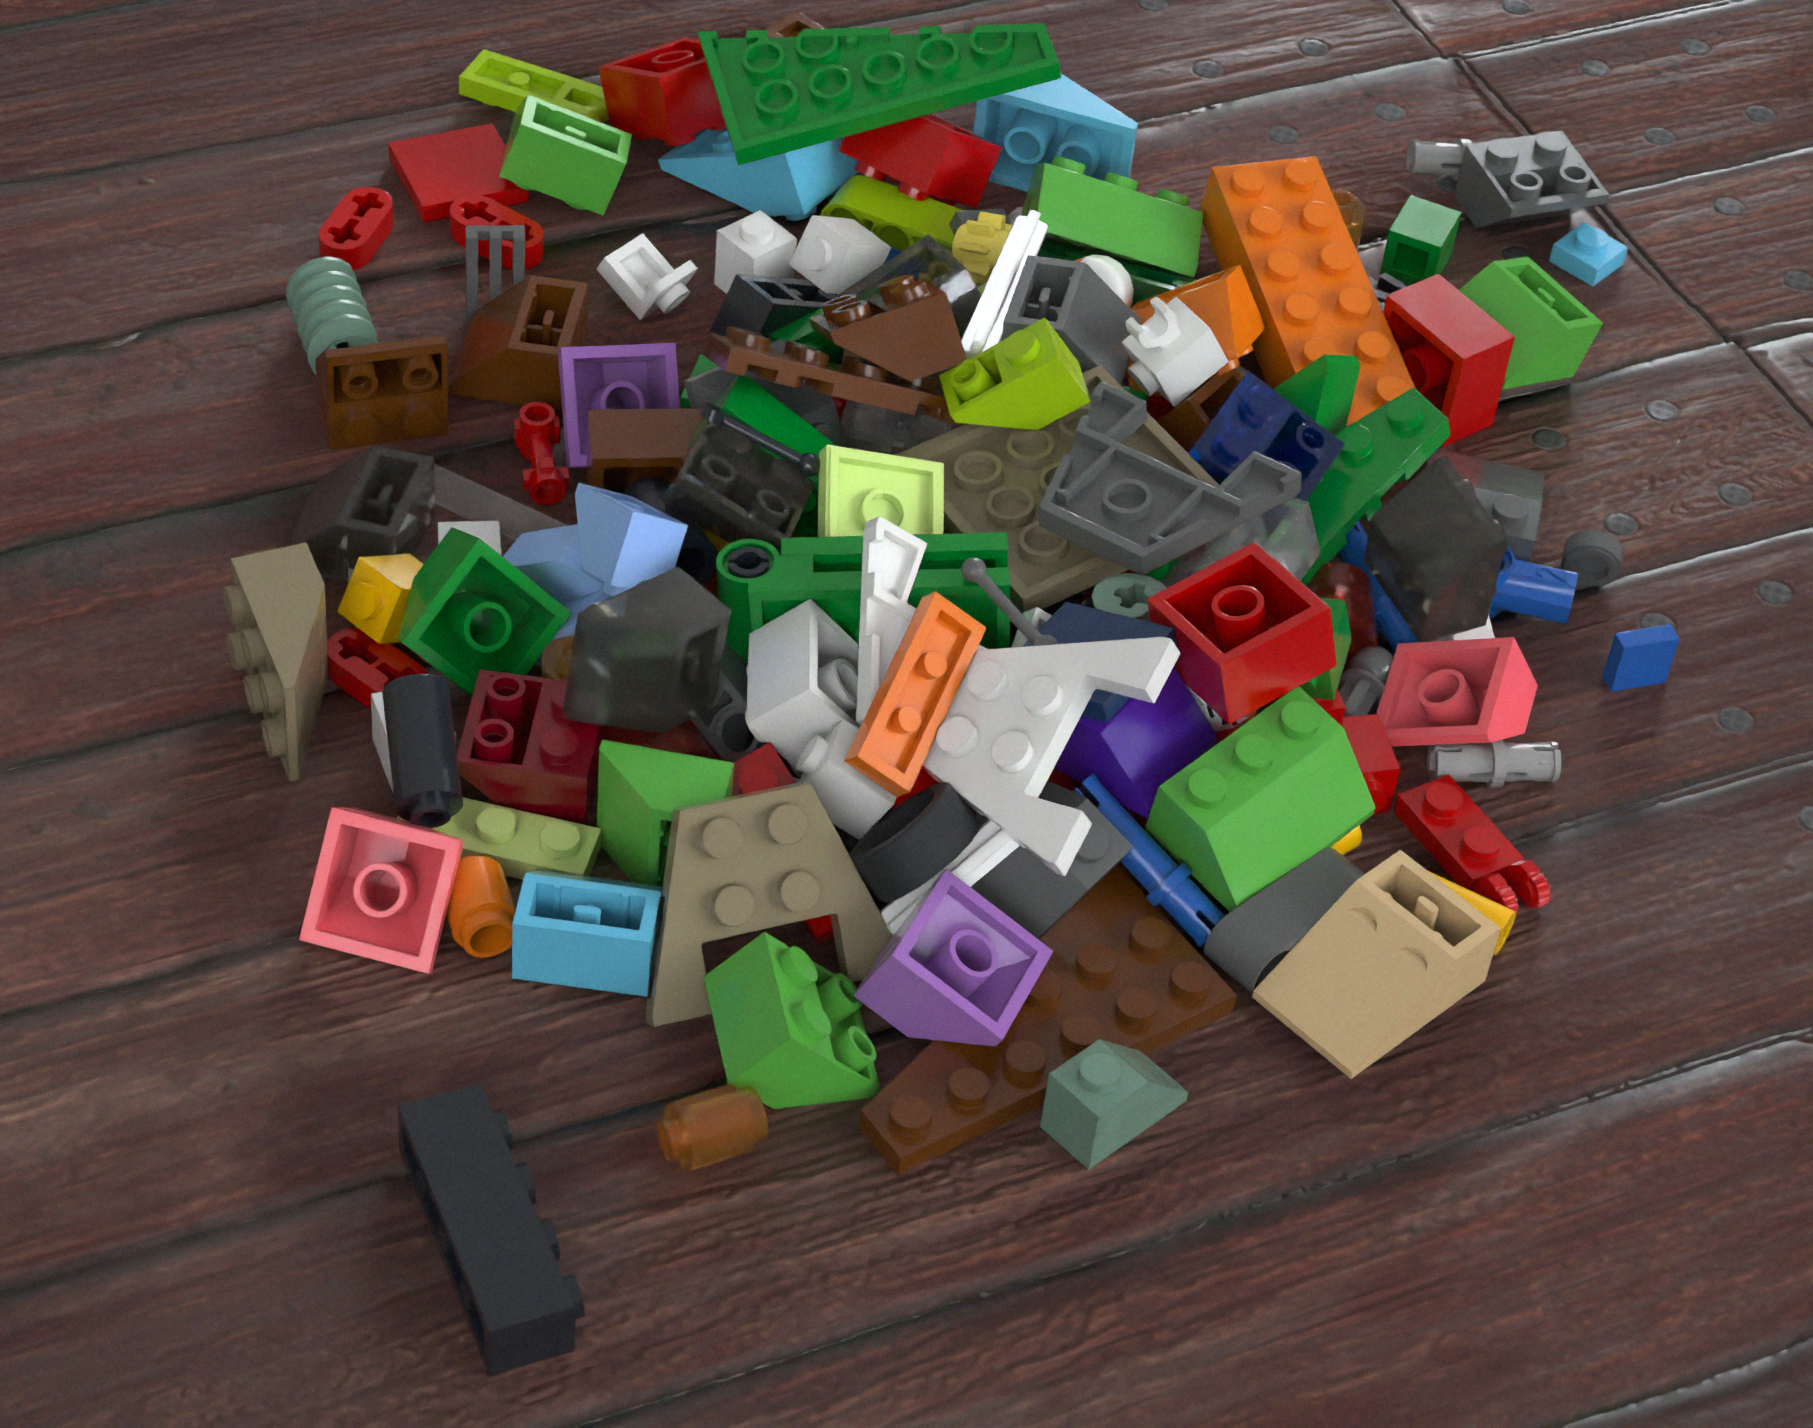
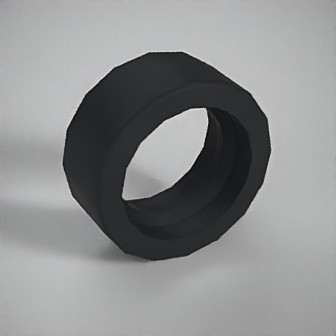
(914, 842)

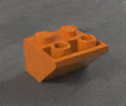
(1223, 305)

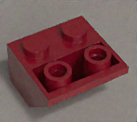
(526, 750)

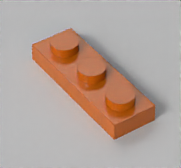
(915, 694)

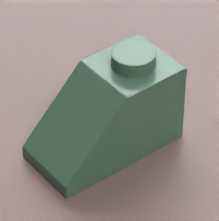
(1106, 1100)

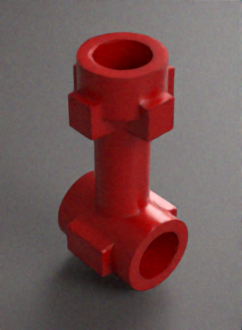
(535, 435)

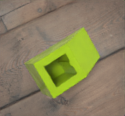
(1017, 382)

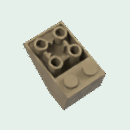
(280, 645)

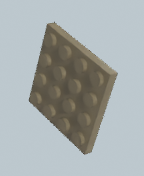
(1000, 478)

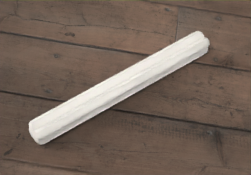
(987, 320)

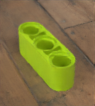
(891, 214)

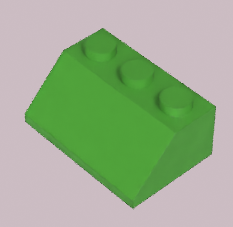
(1115, 216)
(1262, 800)

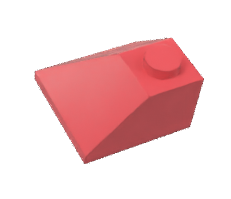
(1457, 692)
(381, 888)

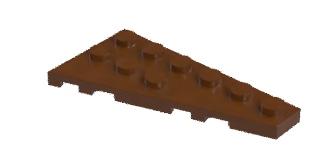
(800, 363)
(1111, 977)

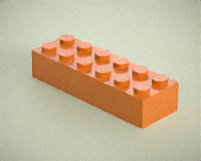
(1302, 275)

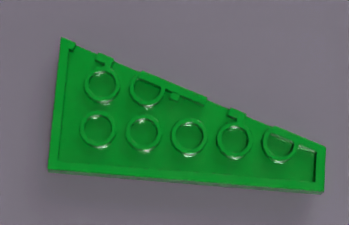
(853, 80)
(1376, 454)

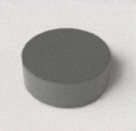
(1593, 556)

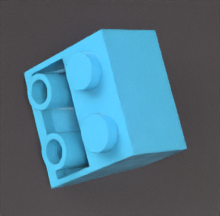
(586, 932)

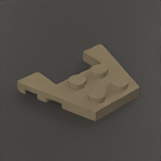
(748, 869)

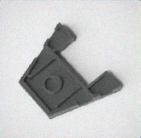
(1140, 507)

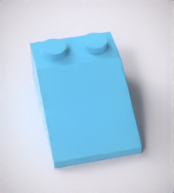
(1052, 122)
(776, 185)

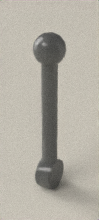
(975, 571)

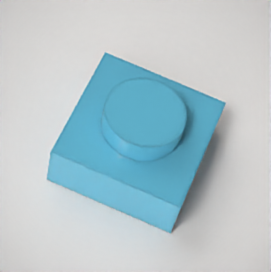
(1588, 254)

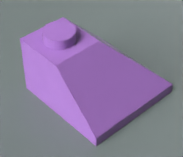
(609, 380)
(954, 968)

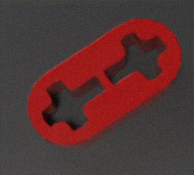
(484, 211)
(357, 226)
(362, 677)

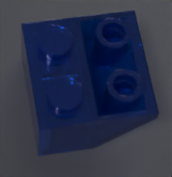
(1266, 423)

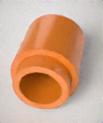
(481, 907)

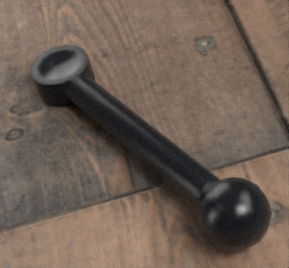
(807, 463)

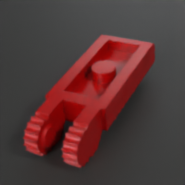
(1470, 845)

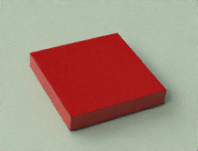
(453, 165)

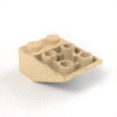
(1380, 964)

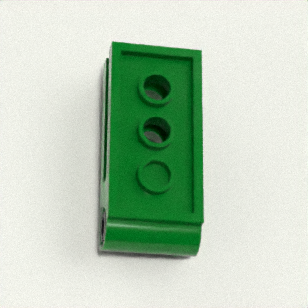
(828, 570)

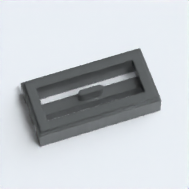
(495, 235)

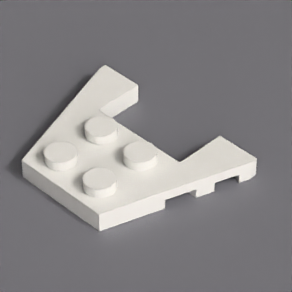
(888, 573)
(1016, 721)

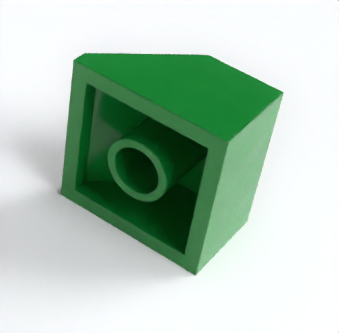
(477, 613)

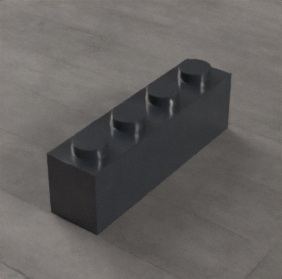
(488, 1229)

